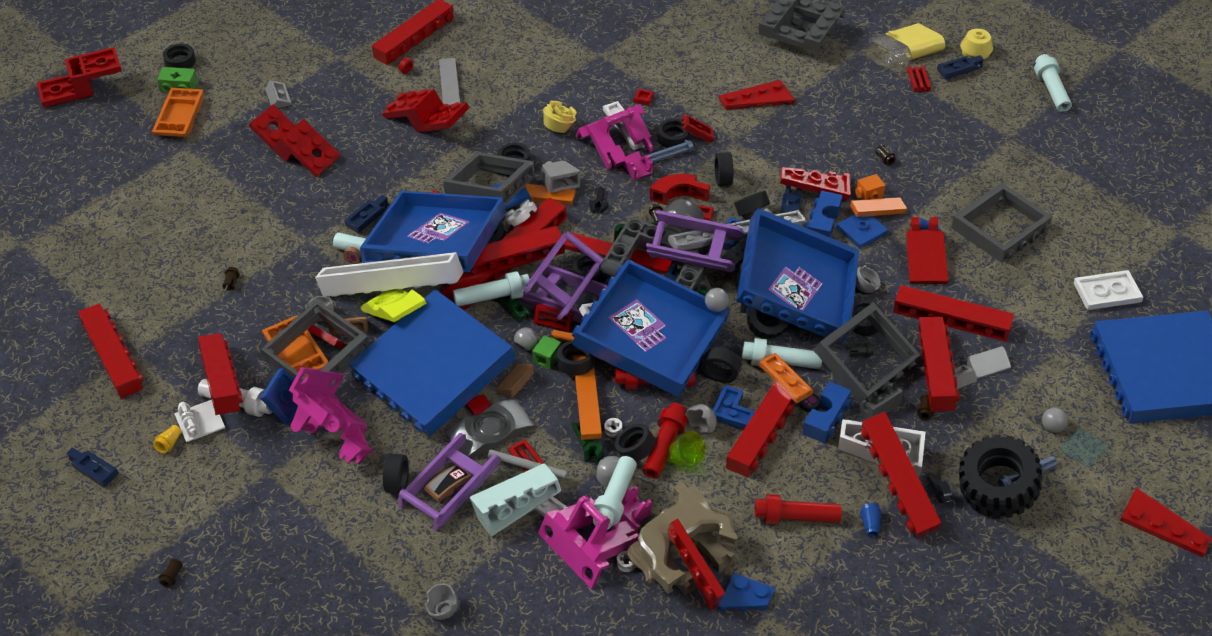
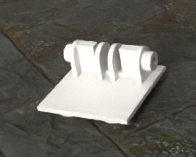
(198, 420)

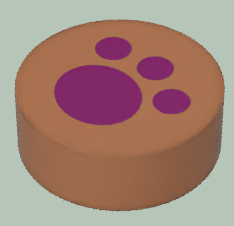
(352, 255)

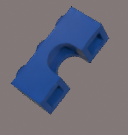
(826, 207)
(822, 424)

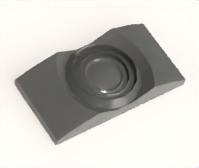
(491, 428)

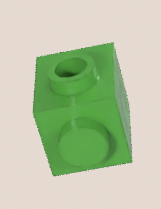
(546, 352)

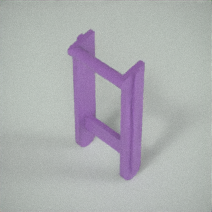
(718, 229)
(555, 275)
(554, 290)
(449, 453)

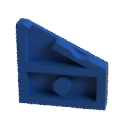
(746, 594)

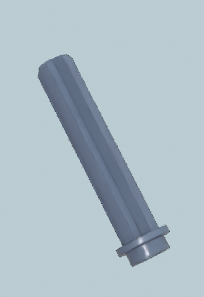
(687, 146)
(1047, 464)

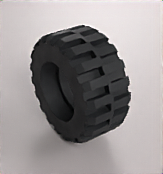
(1000, 452)

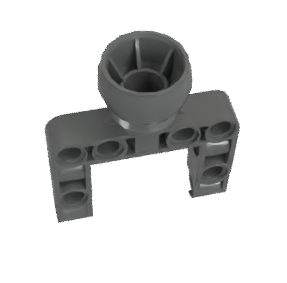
(639, 233)

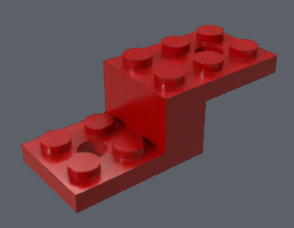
(80, 71)
(425, 110)
(294, 140)

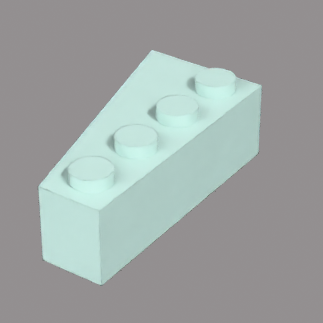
(514, 498)

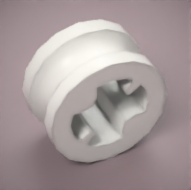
(608, 429)
(620, 562)

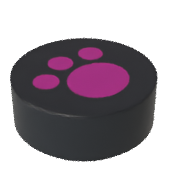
(810, 403)

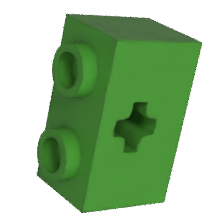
(177, 78)

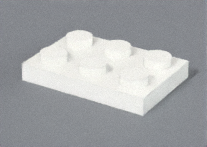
(1108, 290)

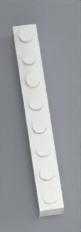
(390, 274)

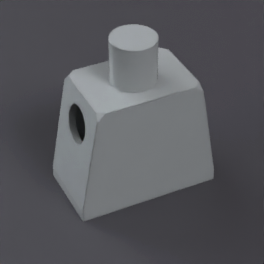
(560, 176)

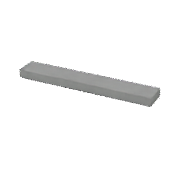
(449, 84)

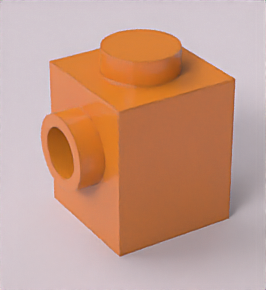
(870, 188)

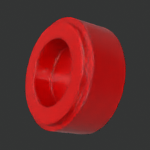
(406, 65)

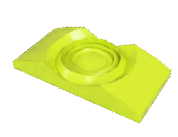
(394, 304)

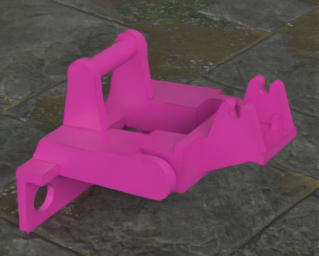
(613, 155)
(322, 408)
(601, 545)

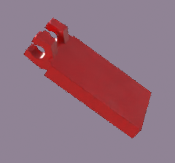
(926, 253)

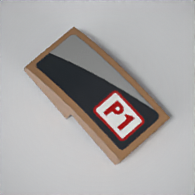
(445, 483)

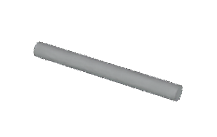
(526, 463)

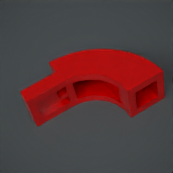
(679, 185)

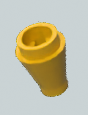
(166, 440)

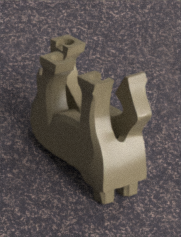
(655, 551)

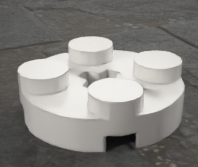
(520, 215)

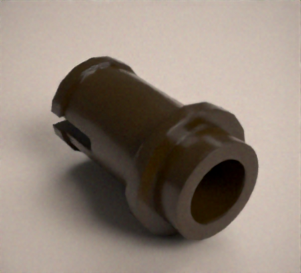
(887, 157)
(652, 210)
(231, 276)
(924, 411)
(170, 573)

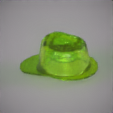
(687, 450)

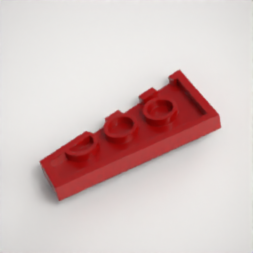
(759, 95)
(816, 182)
(1164, 524)
(698, 568)

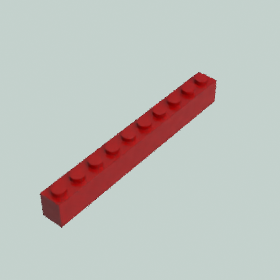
(547, 215)

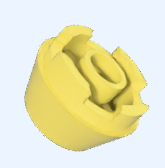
(977, 43)
(558, 117)

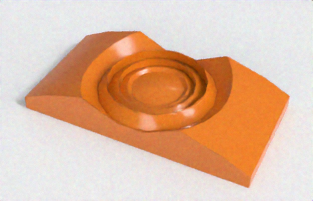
(179, 112)
(301, 352)

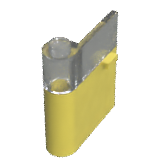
(908, 43)

